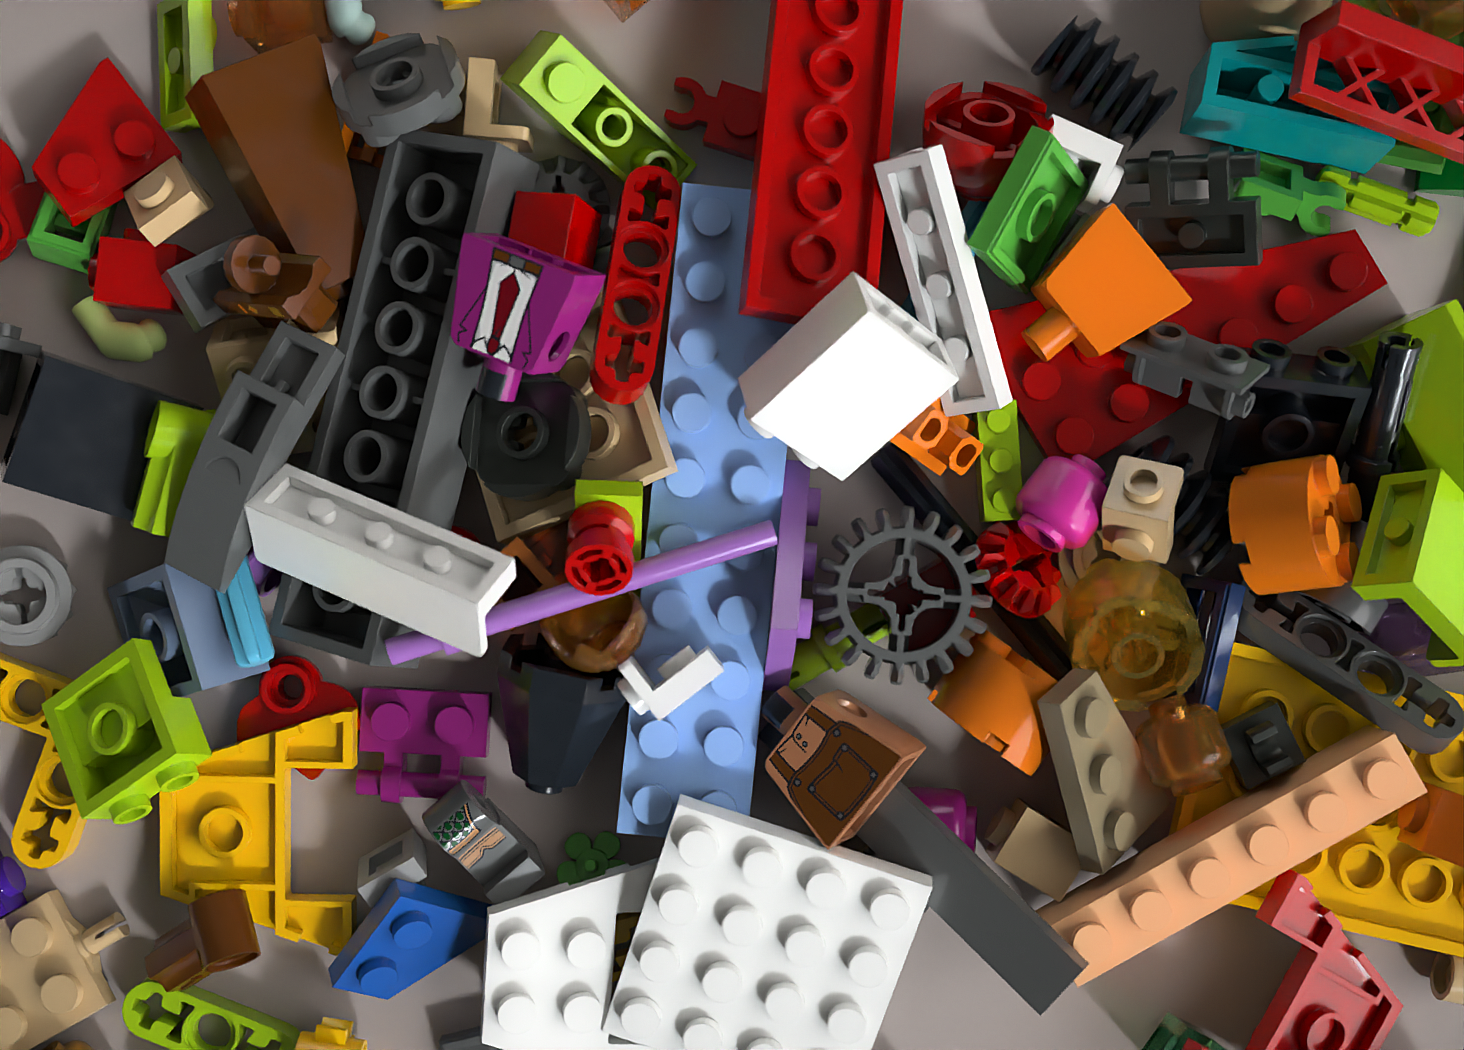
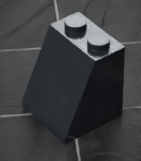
(82, 436)

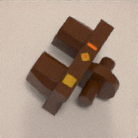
(275, 285)

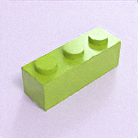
(998, 463)

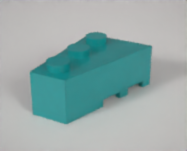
(1243, 101)

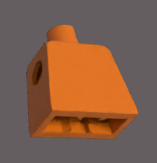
(1102, 289)

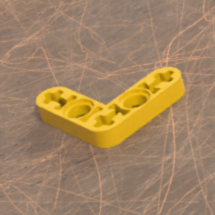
(66, 827)

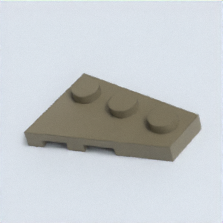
(1098, 770)

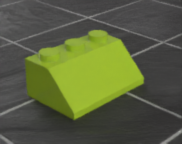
(1435, 410)

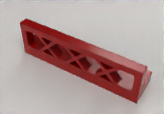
(1392, 53)

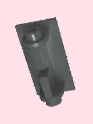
(1219, 372)

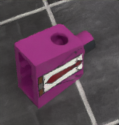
(518, 309)

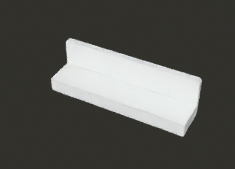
(943, 275)
(378, 557)

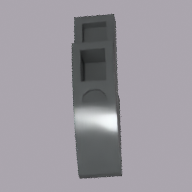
(244, 449)

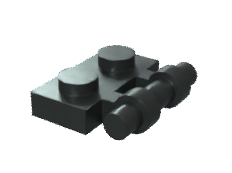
(1198, 231)

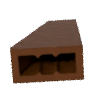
(286, 154)

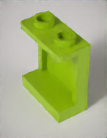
(1418, 555)

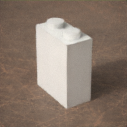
(846, 378)

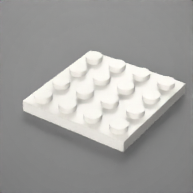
(763, 940)

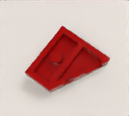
(101, 147)

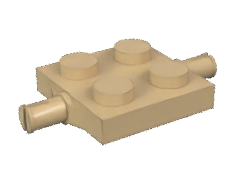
(50, 971)

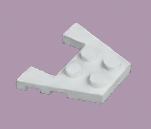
(554, 963)

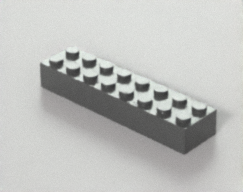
(403, 383)

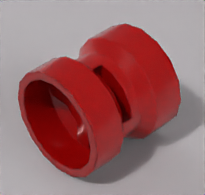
(600, 548)

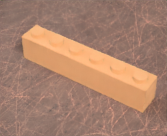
(1234, 849)

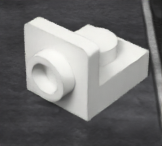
(1093, 156)
(683, 677)

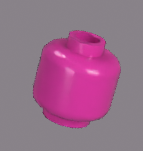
(1062, 502)

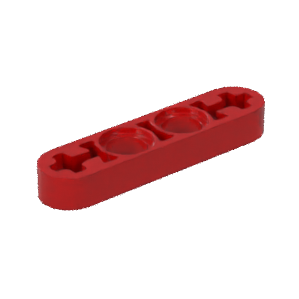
(638, 283)

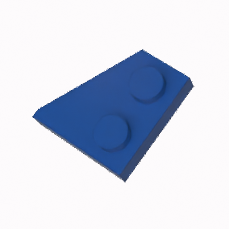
(407, 938)

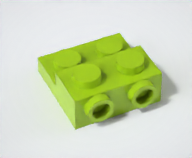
(125, 735)

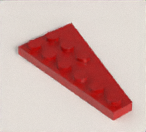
(1094, 404)

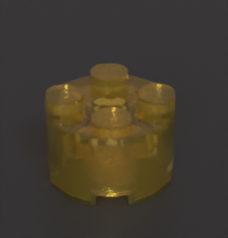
(1134, 631)

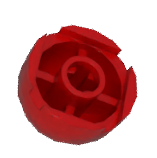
(981, 132)

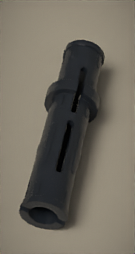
(1384, 414)

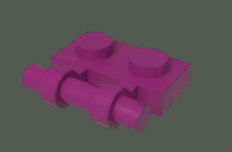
(424, 723)

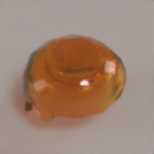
(597, 634)

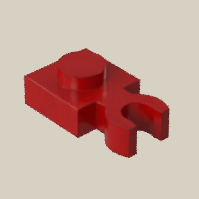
(728, 117)

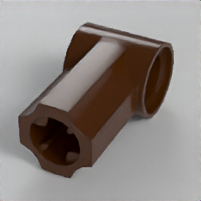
(211, 940)

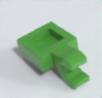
(1289, 193)

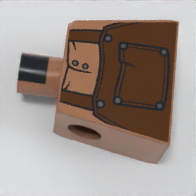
(836, 759)

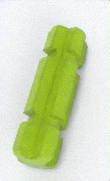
(1383, 202)

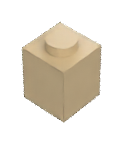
(1033, 848)

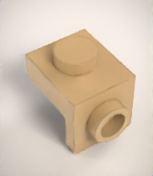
(482, 108)
(167, 201)
(1141, 509)

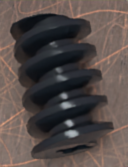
(1104, 81)
(1197, 514)

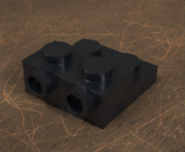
(1298, 410)

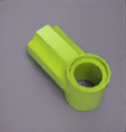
(171, 451)

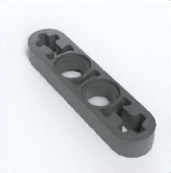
(1338, 671)

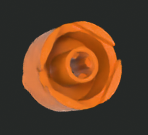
(1295, 524)
(996, 700)

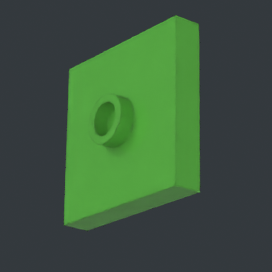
(1029, 211)

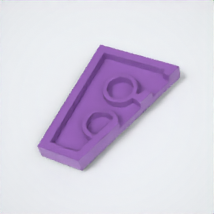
(794, 563)

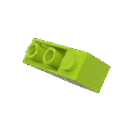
(592, 111)

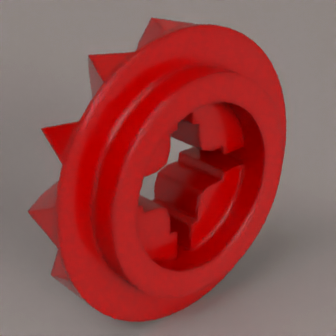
(1025, 592)

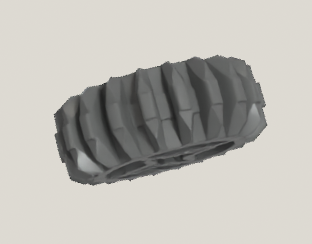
(958, 599)

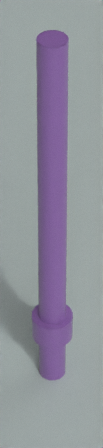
(567, 597)

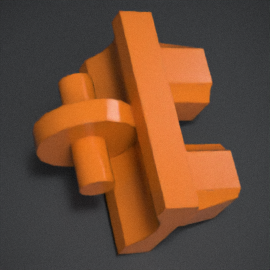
(940, 440)

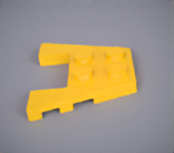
(237, 828)

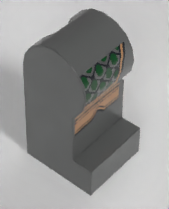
(484, 842)

